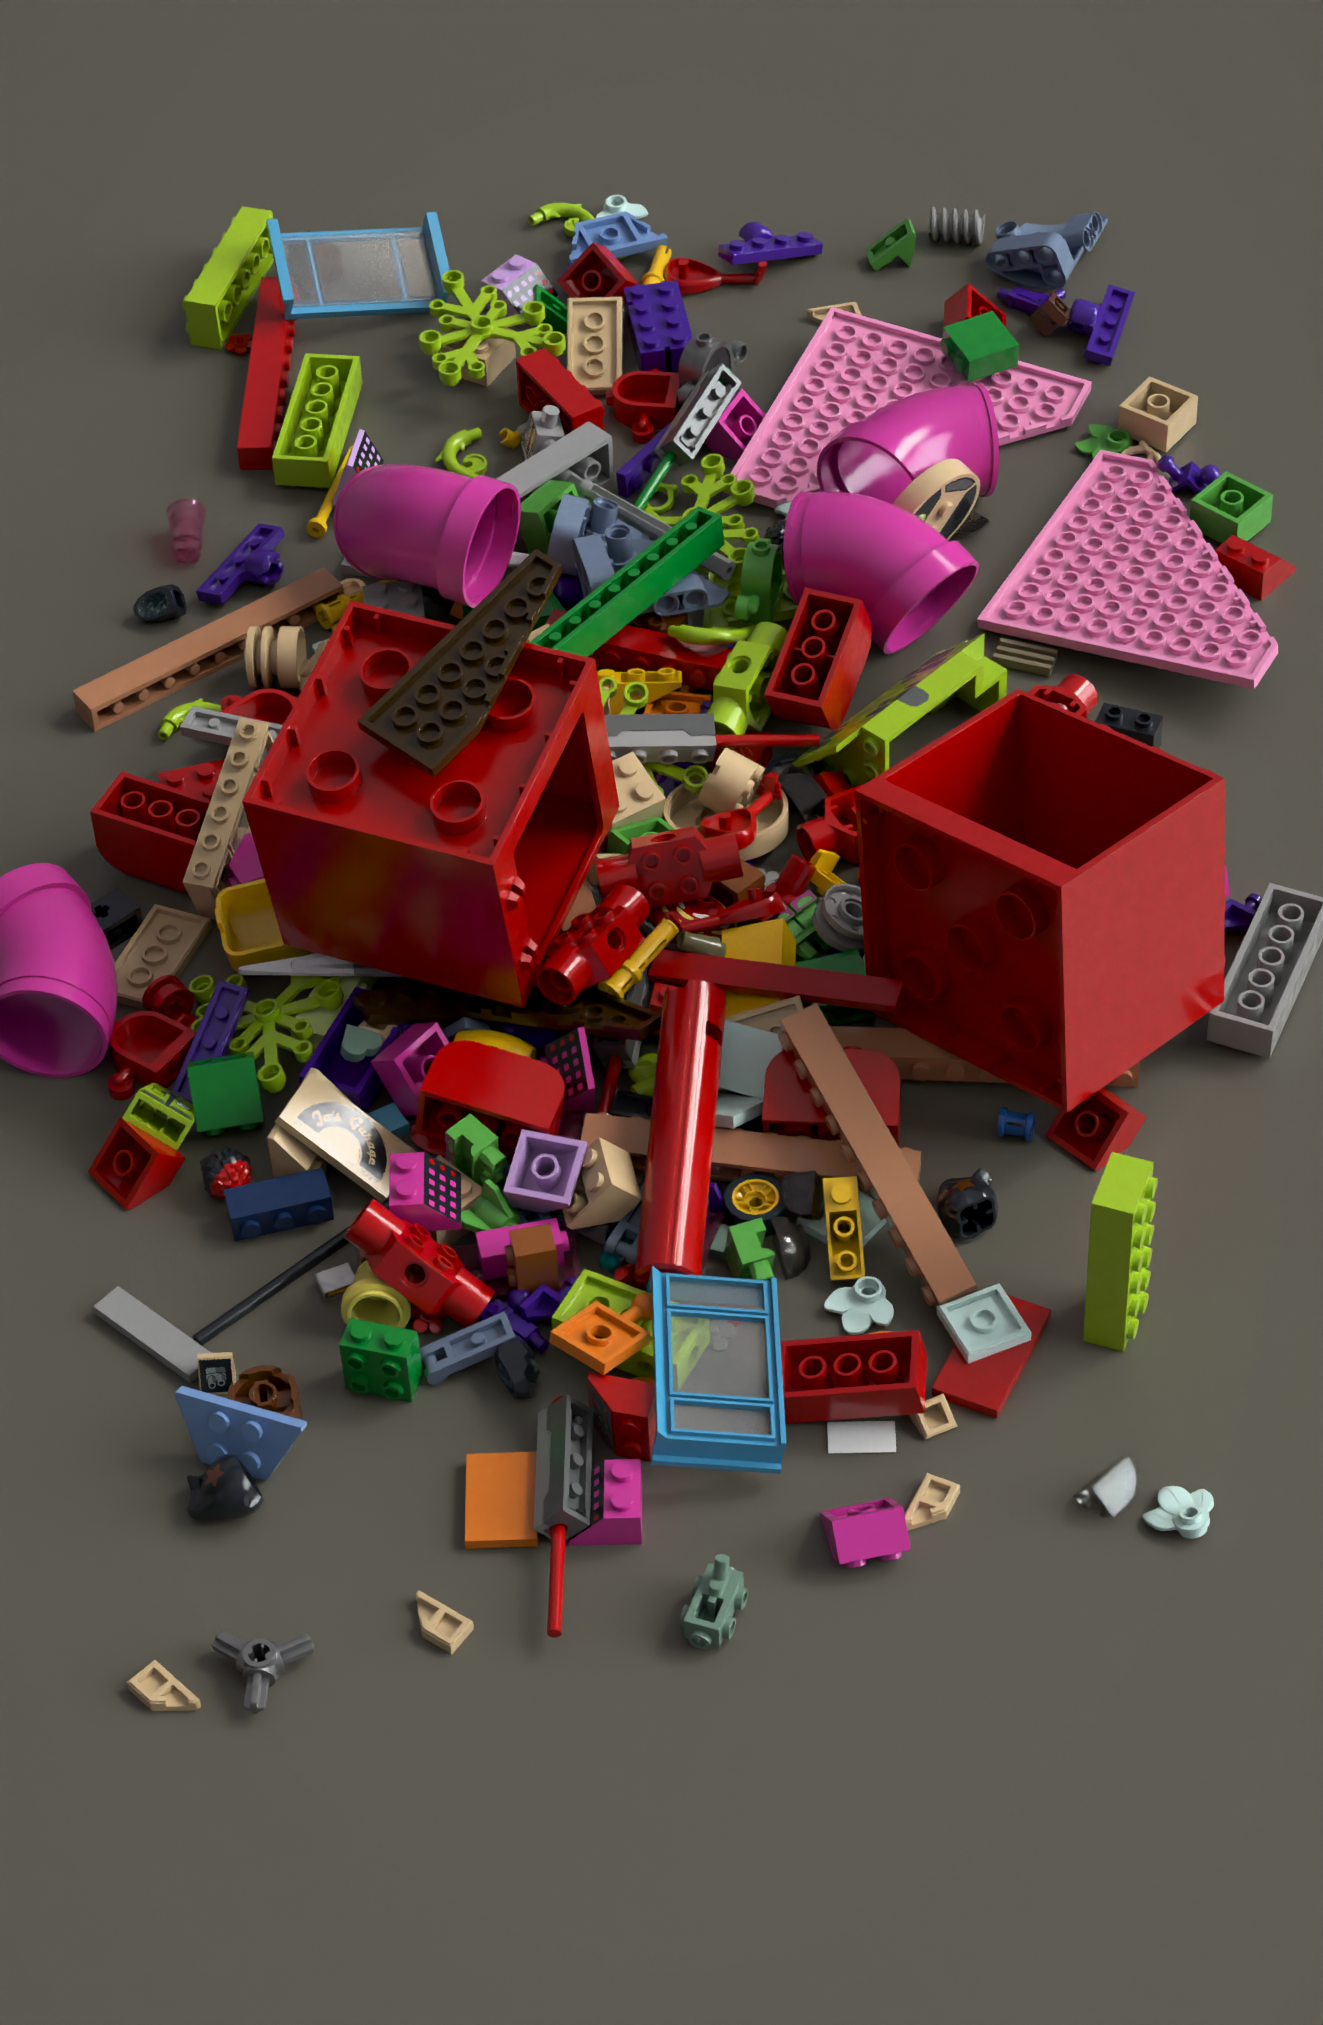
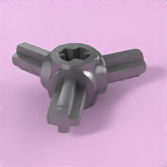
(261, 1662)

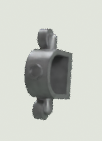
(704, 354)

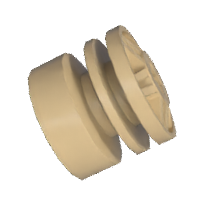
(270, 657)

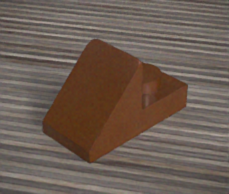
(1050, 315)

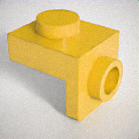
(823, 876)

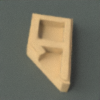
(161, 1690)

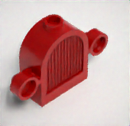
(645, 401)
(262, 705)
(148, 1050)

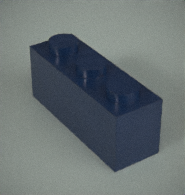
(278, 1204)

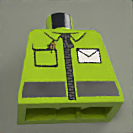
(161, 1114)

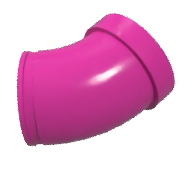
(908, 437)
(429, 528)
(876, 555)
(53, 974)

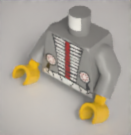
(537, 433)

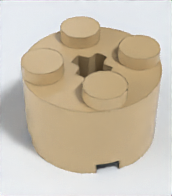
(731, 782)

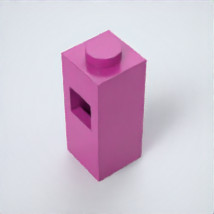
(492, 1242)

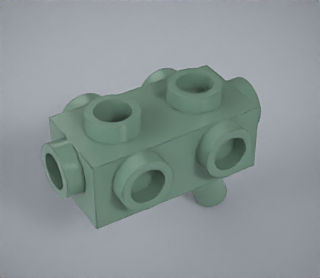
(713, 1604)

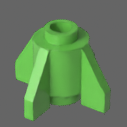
(490, 1211)

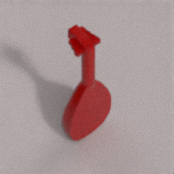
(698, 277)
(743, 820)
(754, 907)

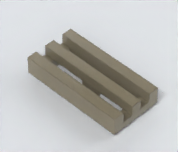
(1025, 657)

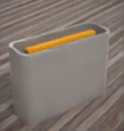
(335, 1281)

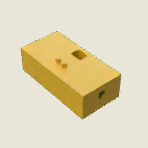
(759, 942)

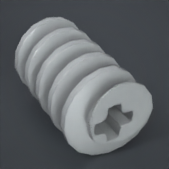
(956, 225)

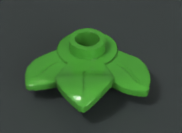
(1104, 438)

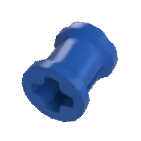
(1004, 1127)

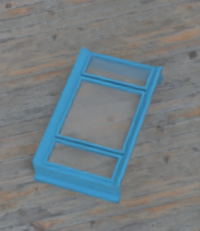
(359, 270)
(717, 1373)

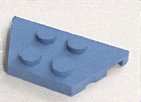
(617, 232)
(235, 1428)

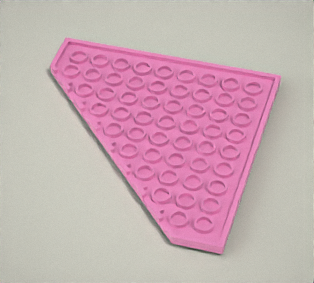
(865, 365)
(1132, 582)

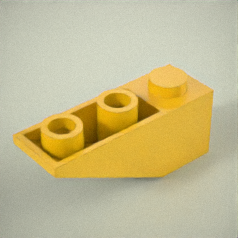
(658, 684)
(843, 1228)

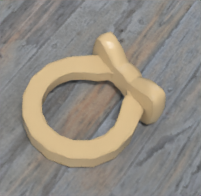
(1145, 449)

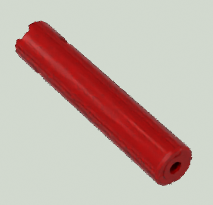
(681, 1131)

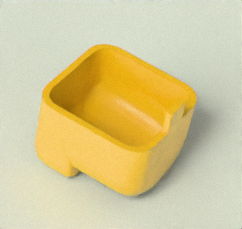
(250, 926)

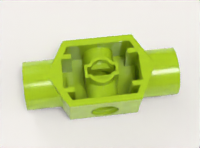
(743, 681)

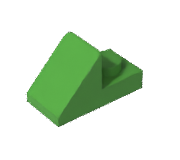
(896, 242)

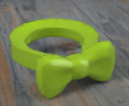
(672, 491)

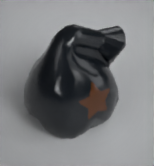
(967, 1205)
(223, 1491)

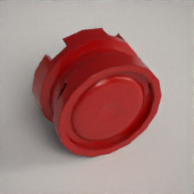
(168, 996)

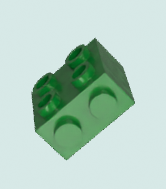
(980, 346)
(842, 962)
(225, 1093)
(381, 1360)

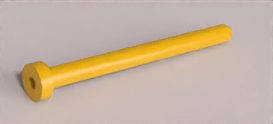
(317, 526)

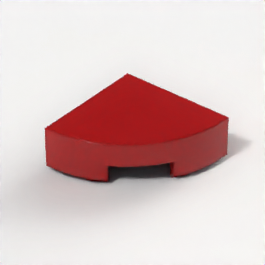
(626, 1275)

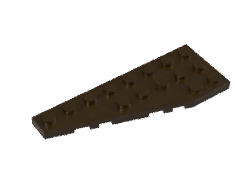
(455, 685)

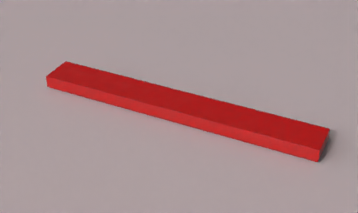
(780, 980)

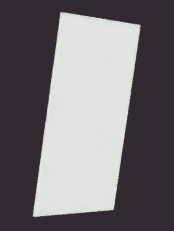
(861, 1437)

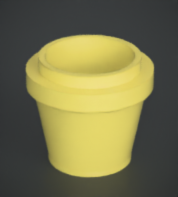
(374, 1300)

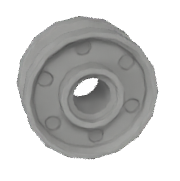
(840, 918)

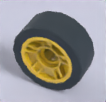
(753, 1198)

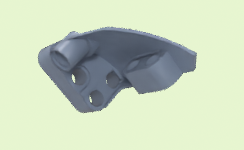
(1043, 253)
(579, 520)
(601, 558)

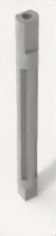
(647, 523)

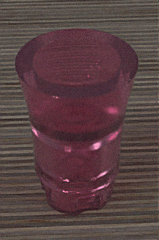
(186, 527)

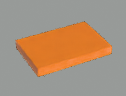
(500, 1500)

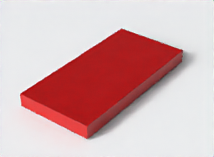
(990, 1380)

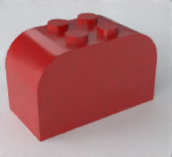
(820, 660)
(148, 828)
(495, 1087)
(792, 1112)

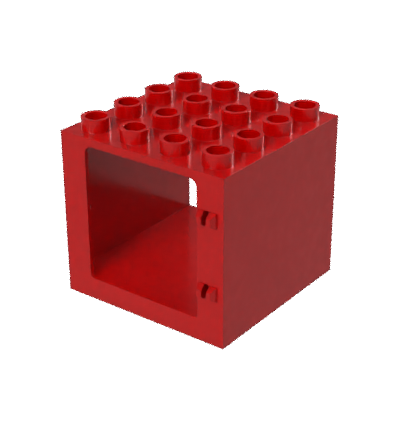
(443, 872)
(1045, 895)

